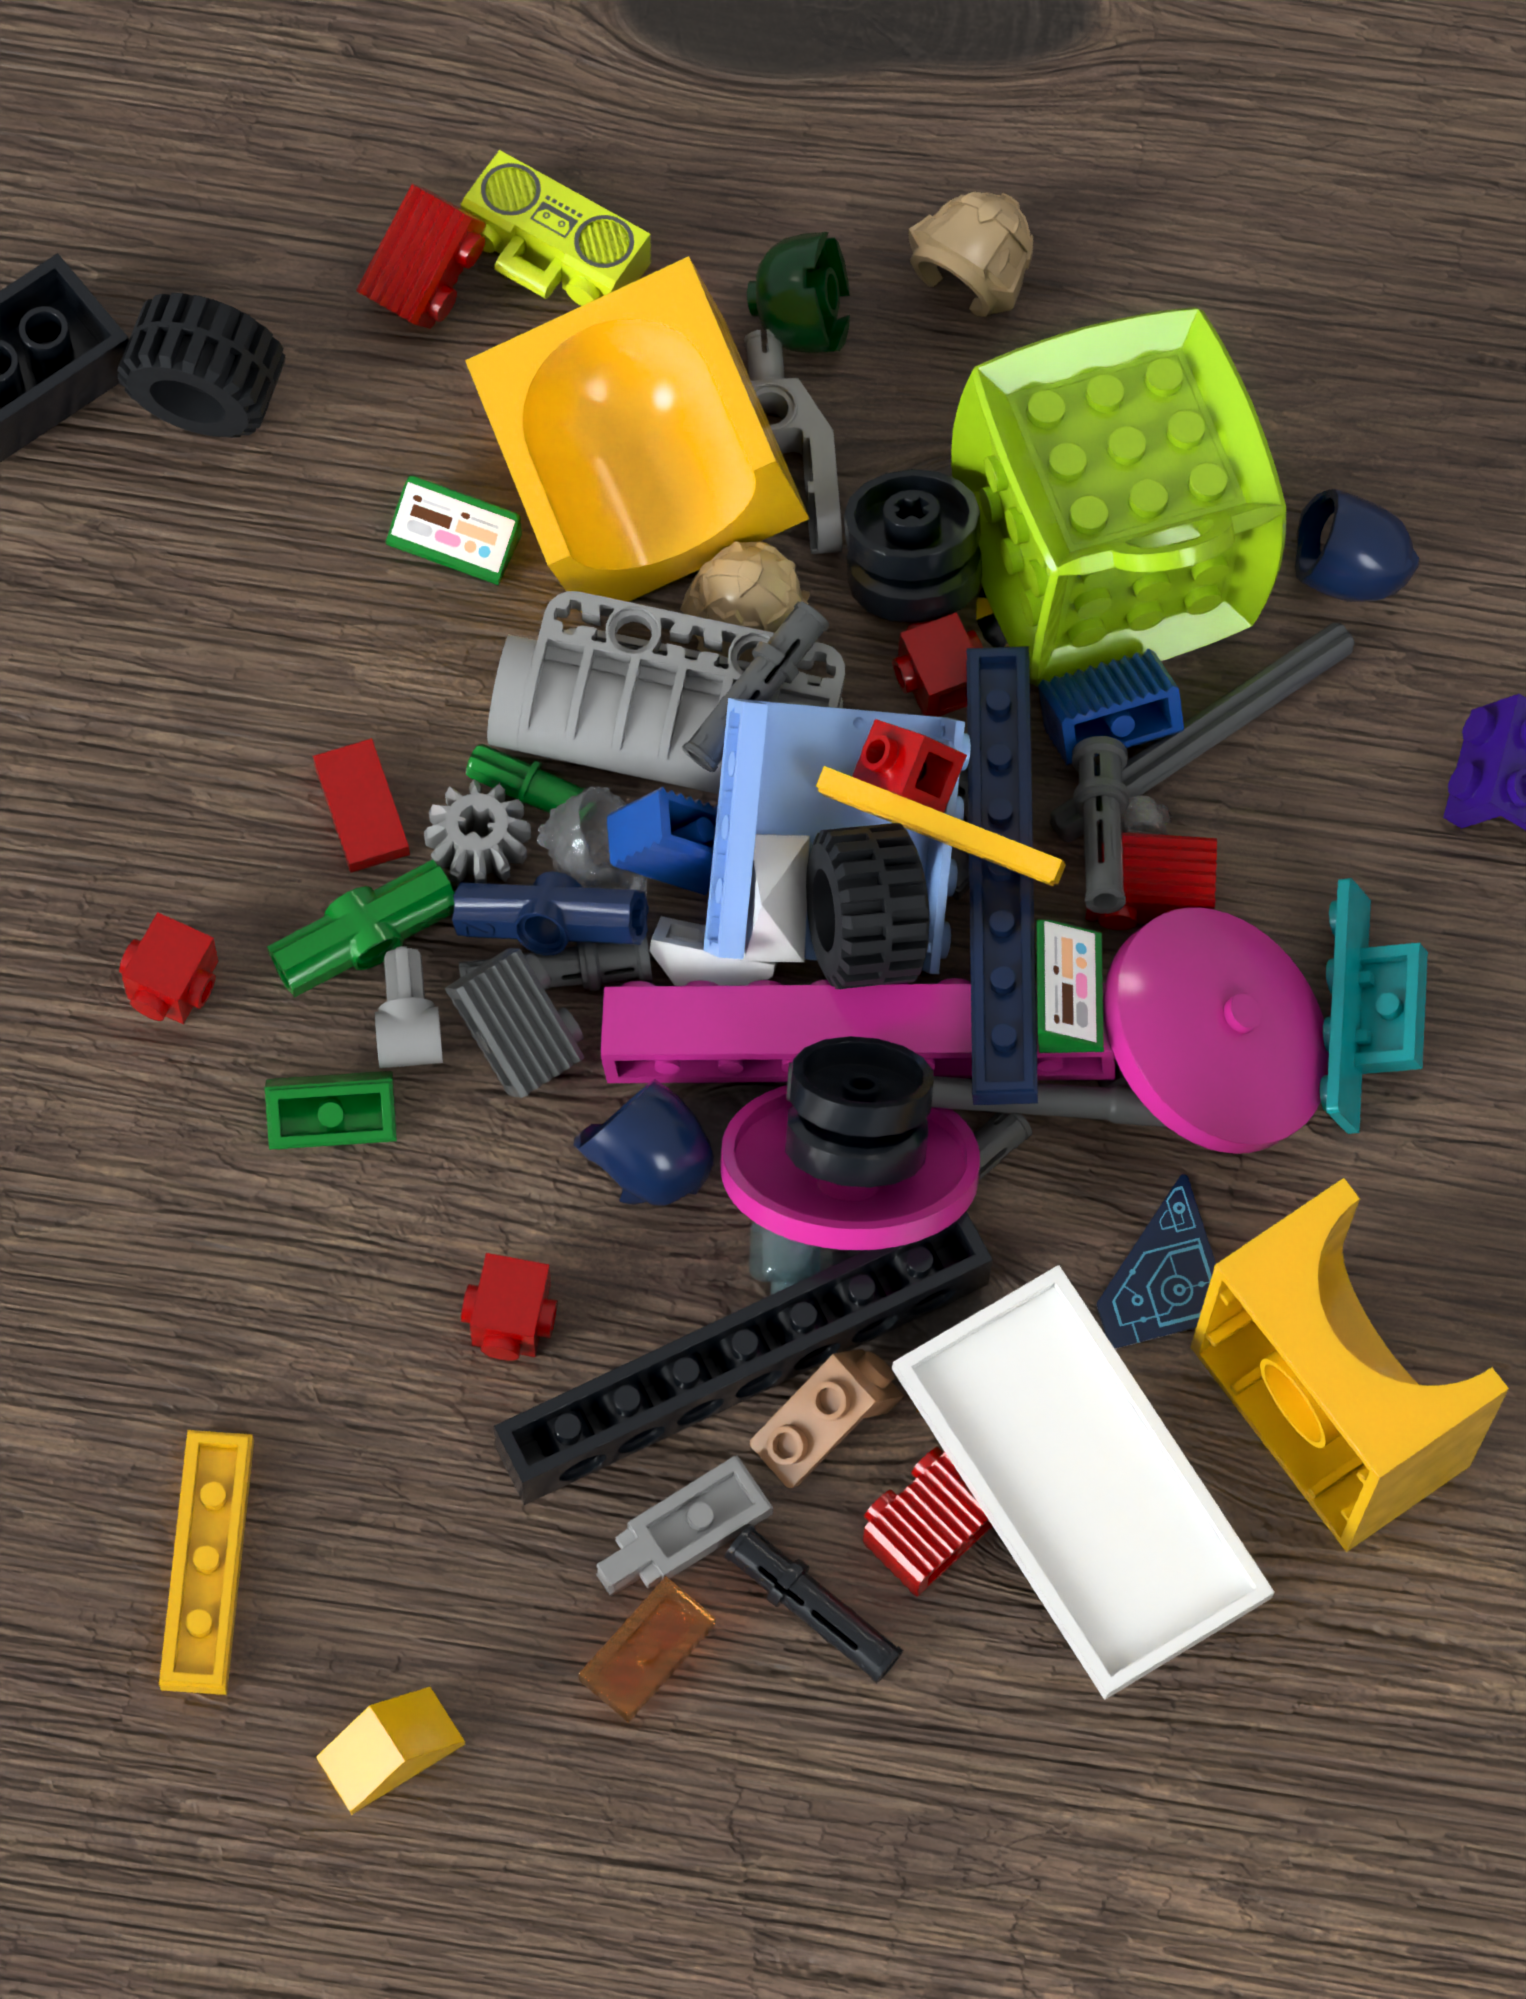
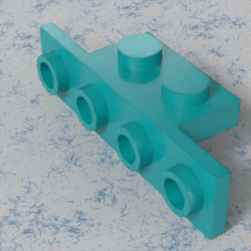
(1374, 1007)

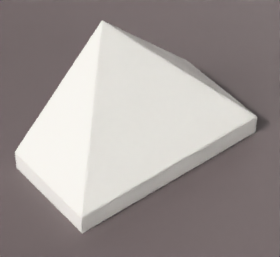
(777, 899)
(680, 953)

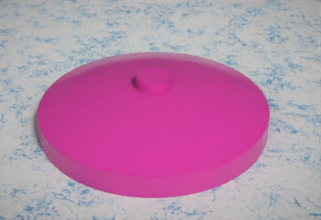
(1216, 1030)
(840, 1217)

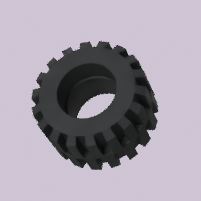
(201, 365)
(867, 906)

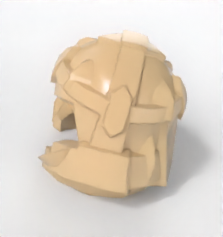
(981, 243)
(745, 587)

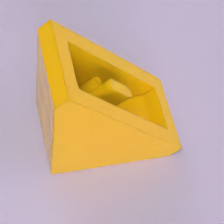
(388, 1747)

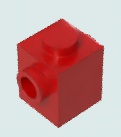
(935, 664)
(909, 765)
(169, 970)
(510, 1307)

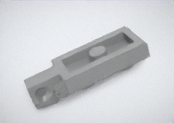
(685, 1527)

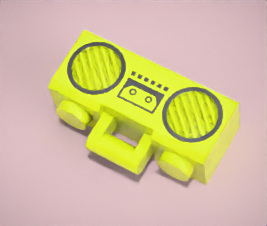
(554, 233)

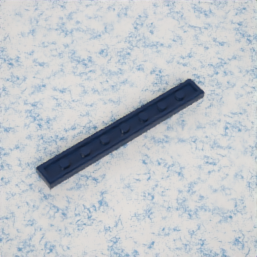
(1001, 898)

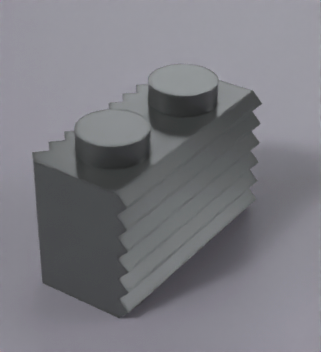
(517, 1021)

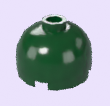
(801, 293)

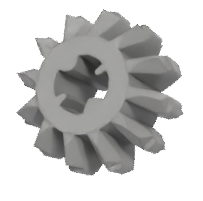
(486, 815)

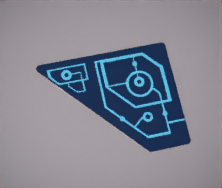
(1162, 1277)

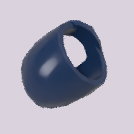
(1365, 551)
(651, 1147)

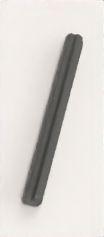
(1221, 719)

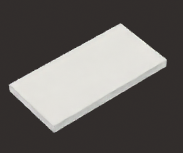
(1082, 1481)

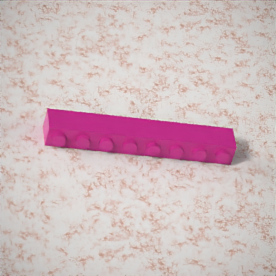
(758, 1028)

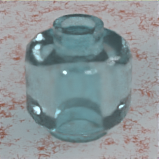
(783, 1260)

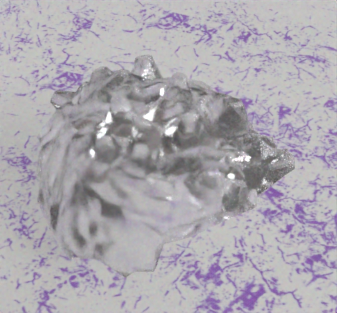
(579, 841)

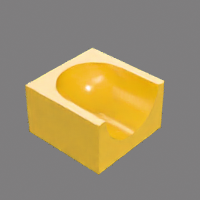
(636, 437)
(1322, 1383)

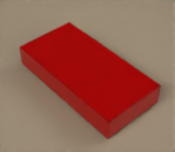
(361, 805)

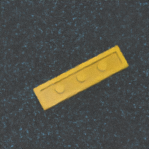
(940, 826)
(206, 1562)

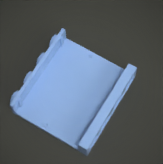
(770, 788)

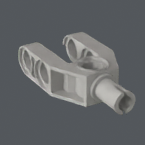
(800, 431)

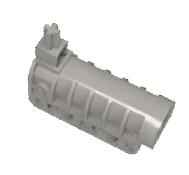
(627, 698)

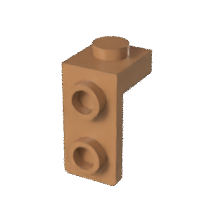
(824, 1412)

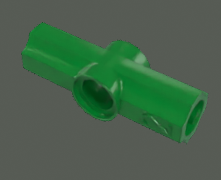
(362, 928)

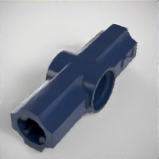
(550, 913)

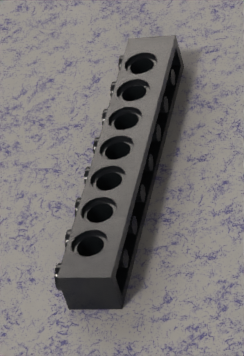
(737, 1358)

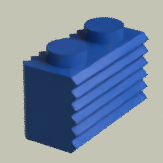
(1120, 700)
(665, 839)

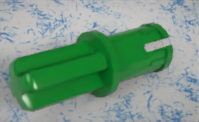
(519, 779)

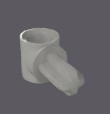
(407, 1023)

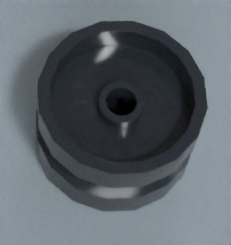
(913, 545)
(859, 1111)

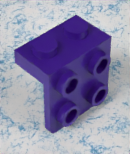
(1491, 766)

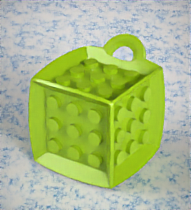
(1120, 492)

